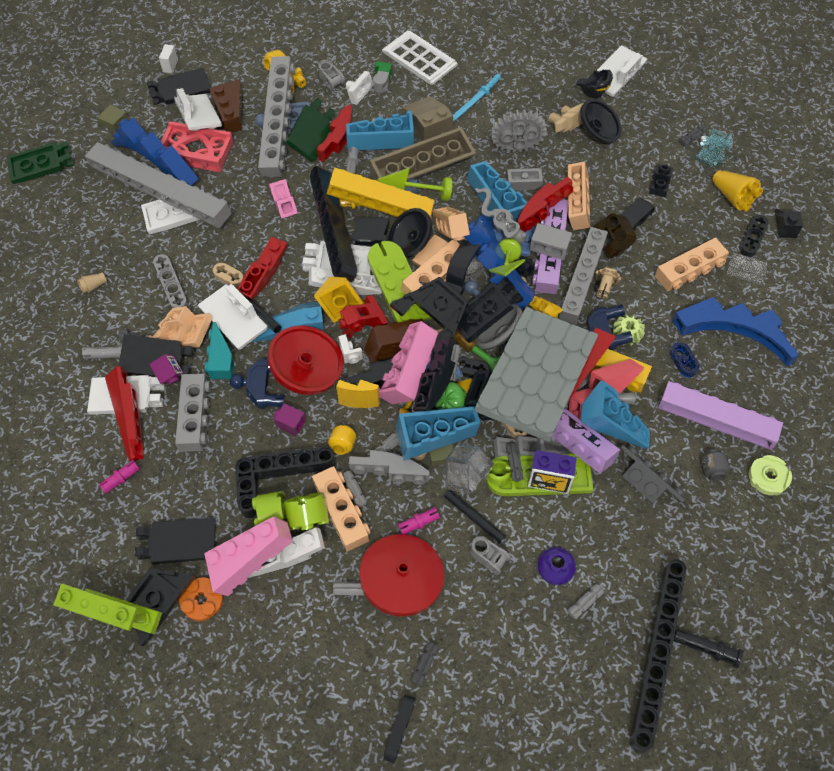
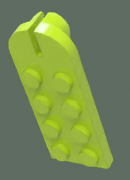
(389, 274)
(501, 483)

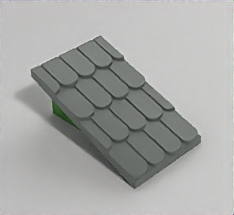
(536, 374)

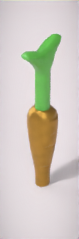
(472, 347)

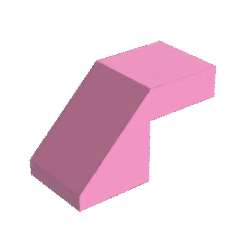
(282, 198)

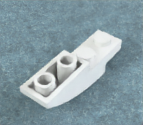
(363, 283)
(296, 552)

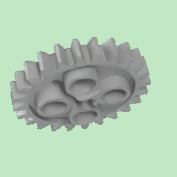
(518, 131)

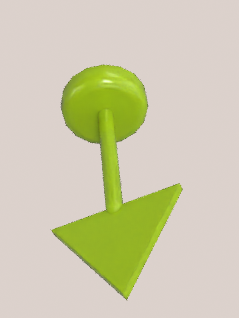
(399, 180)
(512, 251)

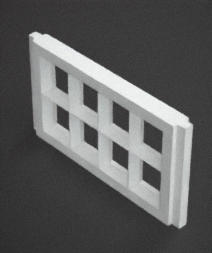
(440, 72)

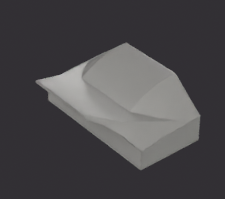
(525, 178)

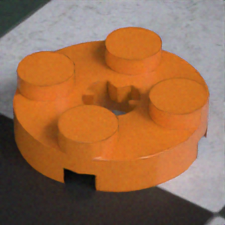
(204, 611)

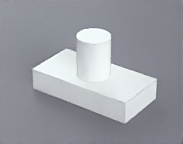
(359, 88)

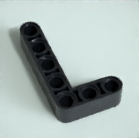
(276, 469)

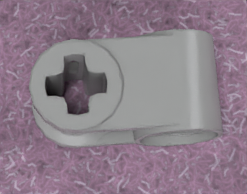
(330, 74)
(490, 555)

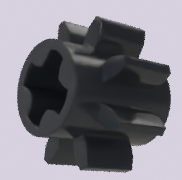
(526, 268)

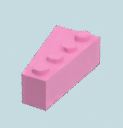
(409, 364)
(242, 555)

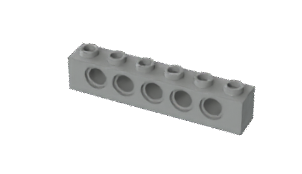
(583, 276)

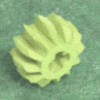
(629, 324)

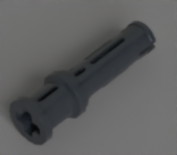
(717, 650)

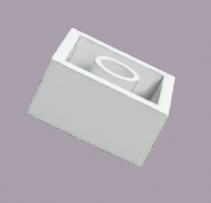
(168, 58)

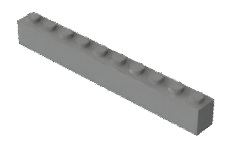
(159, 185)

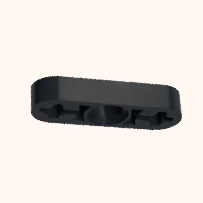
(753, 230)
(399, 727)

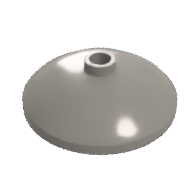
(500, 331)

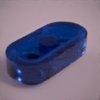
(687, 359)

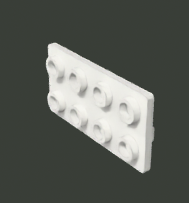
(624, 65)
(197, 111)
(233, 315)

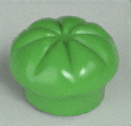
(452, 397)

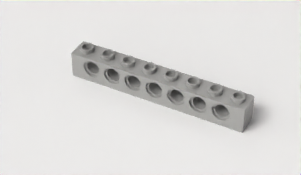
(276, 117)

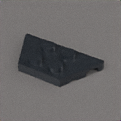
(160, 592)

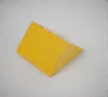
(336, 295)

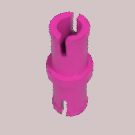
(119, 476)
(418, 521)

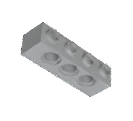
(191, 385)

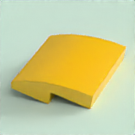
(361, 396)

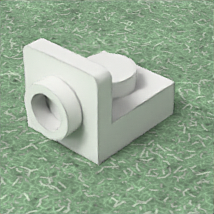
(349, 354)

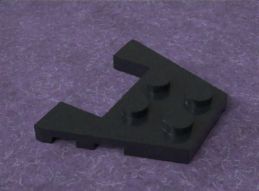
(438, 302)

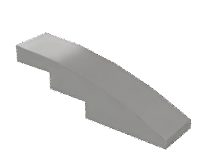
(528, 445)

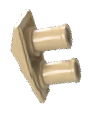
(568, 121)
(607, 277)

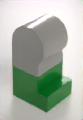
(382, 76)

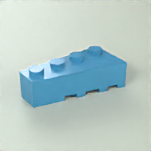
(381, 133)
(503, 196)
(435, 429)

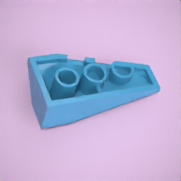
(304, 314)
(610, 416)

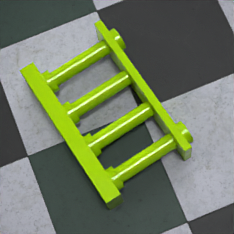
(107, 609)

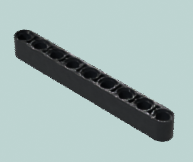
(333, 226)
(657, 663)

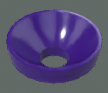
(555, 575)

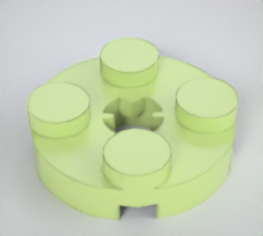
(764, 484)

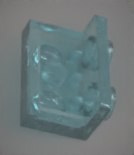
(714, 147)

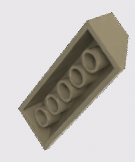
(424, 155)

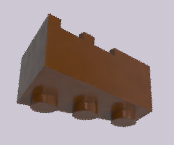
(229, 104)
(385, 340)

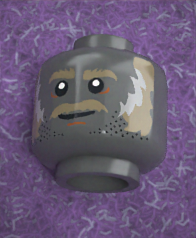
(715, 465)

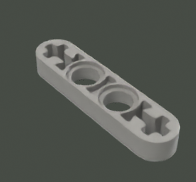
(171, 282)

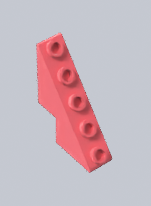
(616, 375)

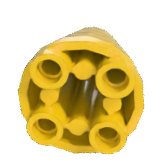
(738, 188)

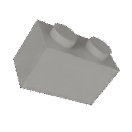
(550, 241)

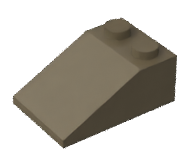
(430, 117)

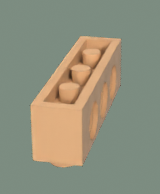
(579, 200)
(451, 222)
(435, 263)
(691, 264)
(350, 537)

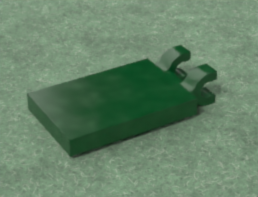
(310, 130)
(39, 161)

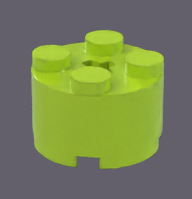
(269, 506)
(306, 511)

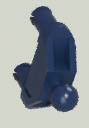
(600, 320)
(256, 385)

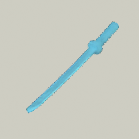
(483, 90)

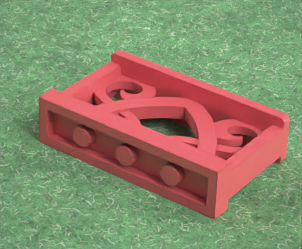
(208, 137)

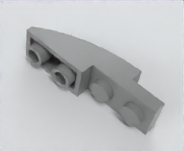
(386, 462)

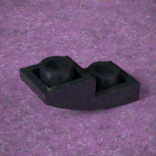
(661, 180)

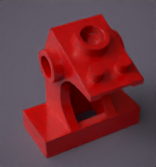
(353, 322)

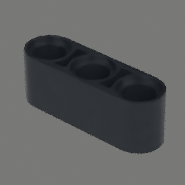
(638, 212)

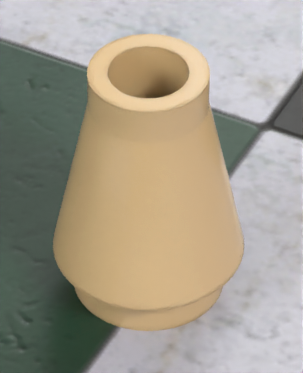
(91, 282)

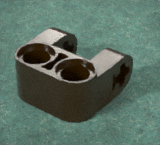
(617, 232)

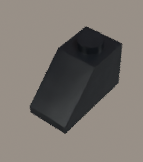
(788, 223)

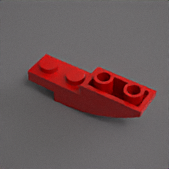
(338, 137)
(538, 206)
(263, 270)

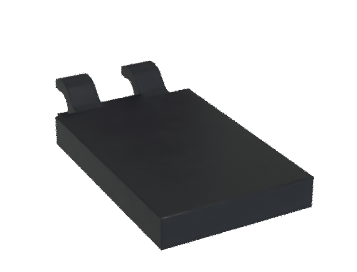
(192, 82)
(488, 308)
(140, 351)
(176, 541)

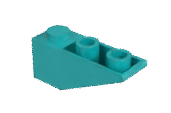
(220, 360)

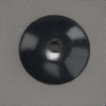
(600, 121)
(411, 231)

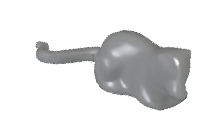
(502, 219)

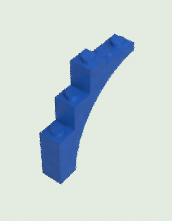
(166, 159)
(492, 256)
(738, 319)

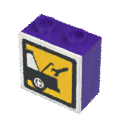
(552, 472)

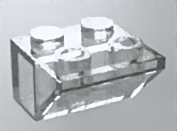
(466, 468)

